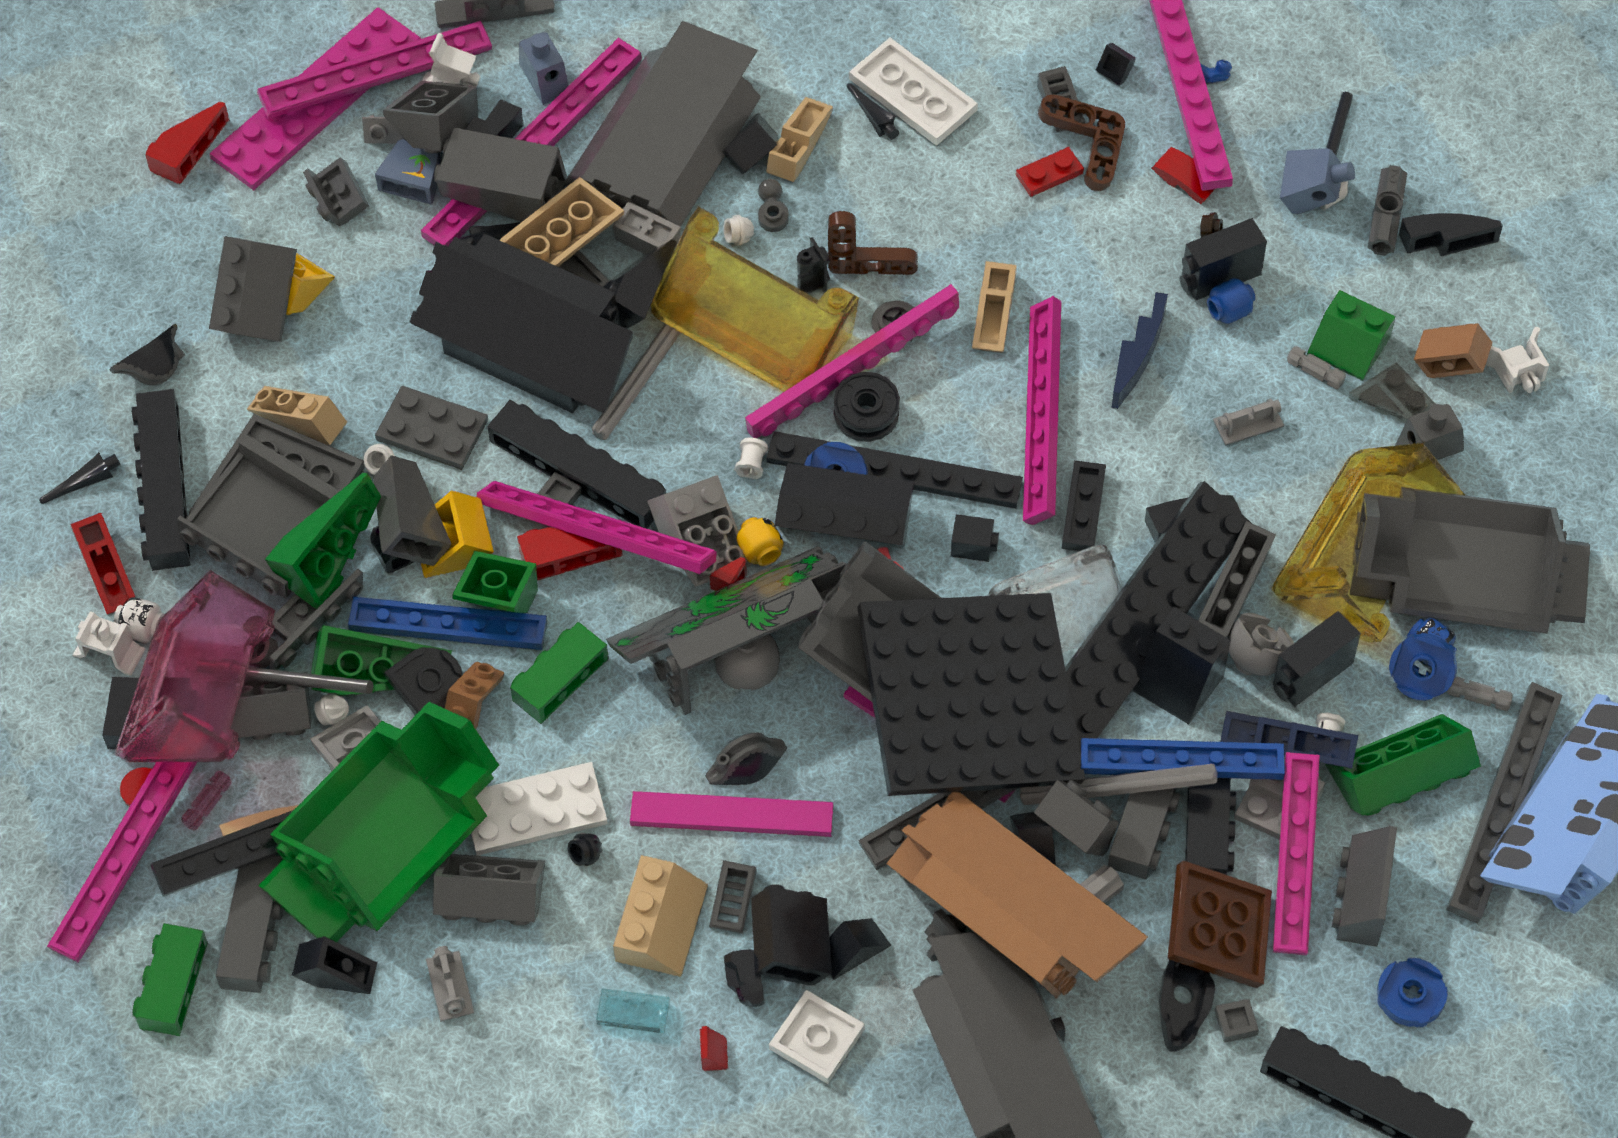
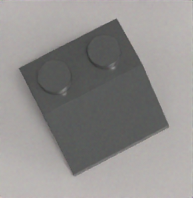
(1078, 818)

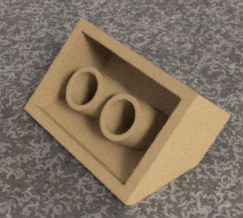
(659, 917)

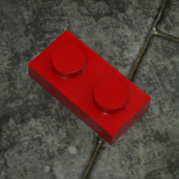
(1049, 171)

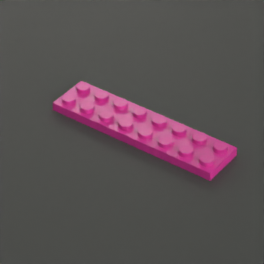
(266, 144)

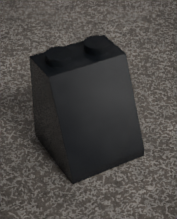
(1183, 665)

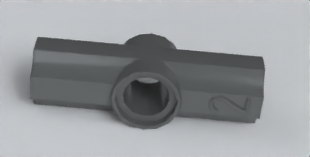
(1385, 222)

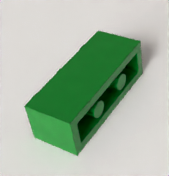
(558, 672)
(170, 979)

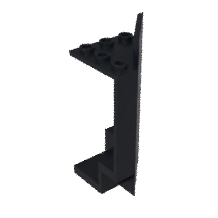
(524, 322)

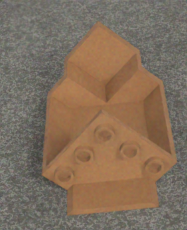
(1013, 896)

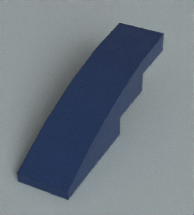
(1136, 355)
(1333, 746)

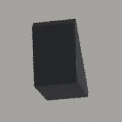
(751, 144)
(1035, 833)
(853, 944)

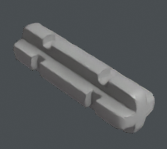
(1316, 367)
(1481, 693)

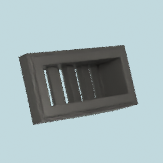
(1058, 81)
(737, 870)

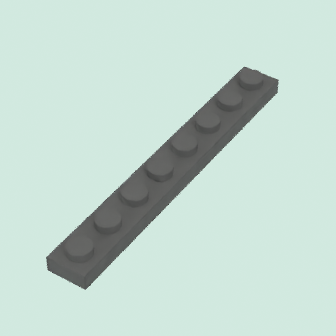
(1504, 798)

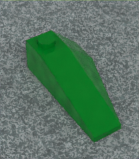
(320, 545)
(357, 656)

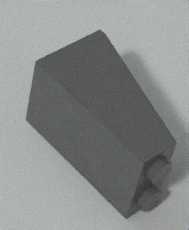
(499, 173)

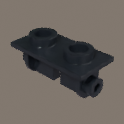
(812, 268)

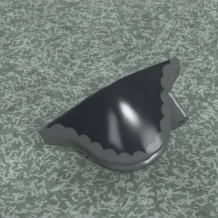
(154, 361)
(746, 760)

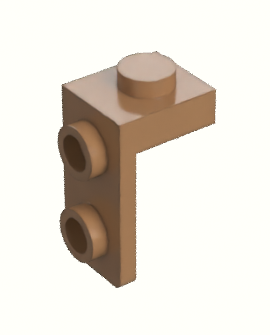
(471, 689)

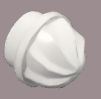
(738, 230)
(376, 456)
(331, 709)

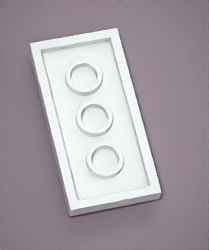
(913, 91)
(539, 808)

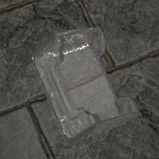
(1080, 590)

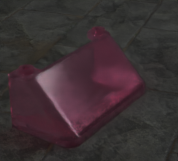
(195, 676)

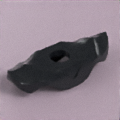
(1179, 1020)

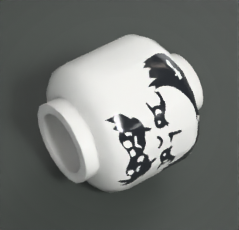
(141, 618)

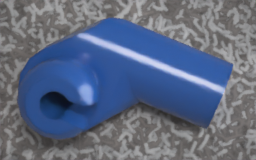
(1217, 73)

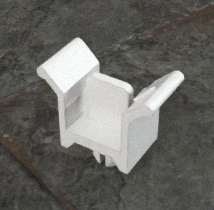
(451, 65)
(1520, 365)
(109, 639)

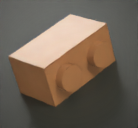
(1453, 350)

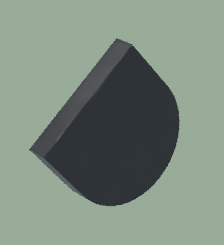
(424, 677)

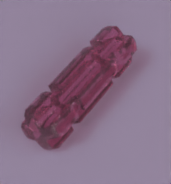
(206, 800)

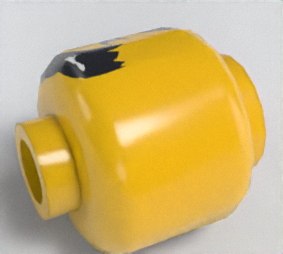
(760, 541)

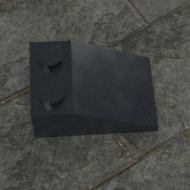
(638, 284)

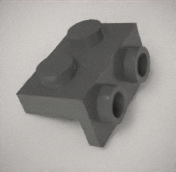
(336, 192)

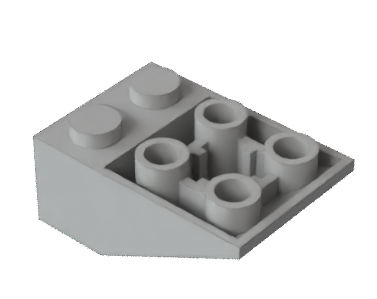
(701, 517)

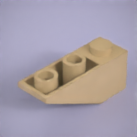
(301, 412)

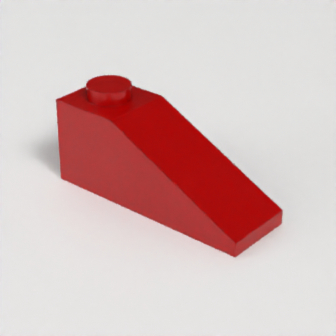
(184, 144)
(562, 551)
(102, 561)

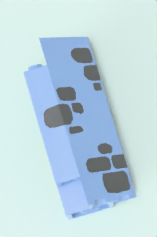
(1568, 824)

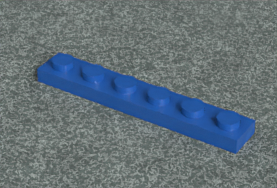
(447, 623)
(1230, 758)

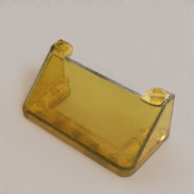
(749, 311)
(1321, 566)

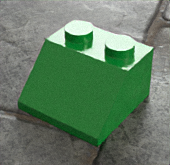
(1352, 335)
(498, 583)

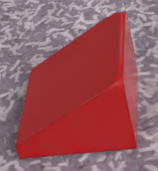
(728, 574)
(713, 1050)

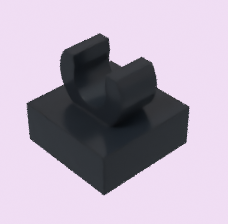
(1115, 63)

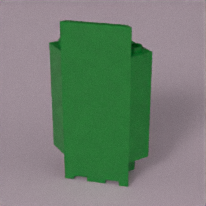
(381, 823)

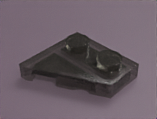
(1393, 394)

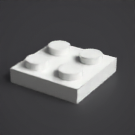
(817, 1036)

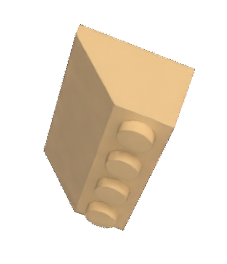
(565, 223)

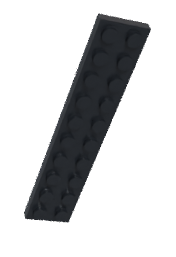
(1168, 577)

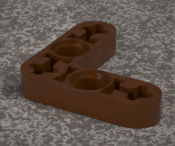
(1101, 134)
(890, 259)

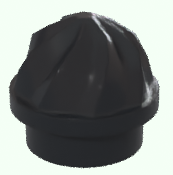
(584, 849)

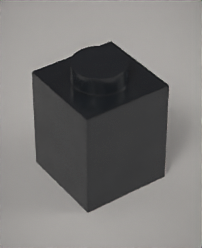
(973, 538)

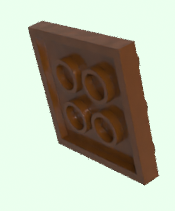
(1219, 924)

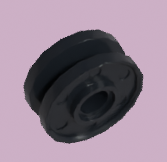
(866, 390)

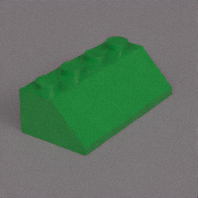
(1406, 764)

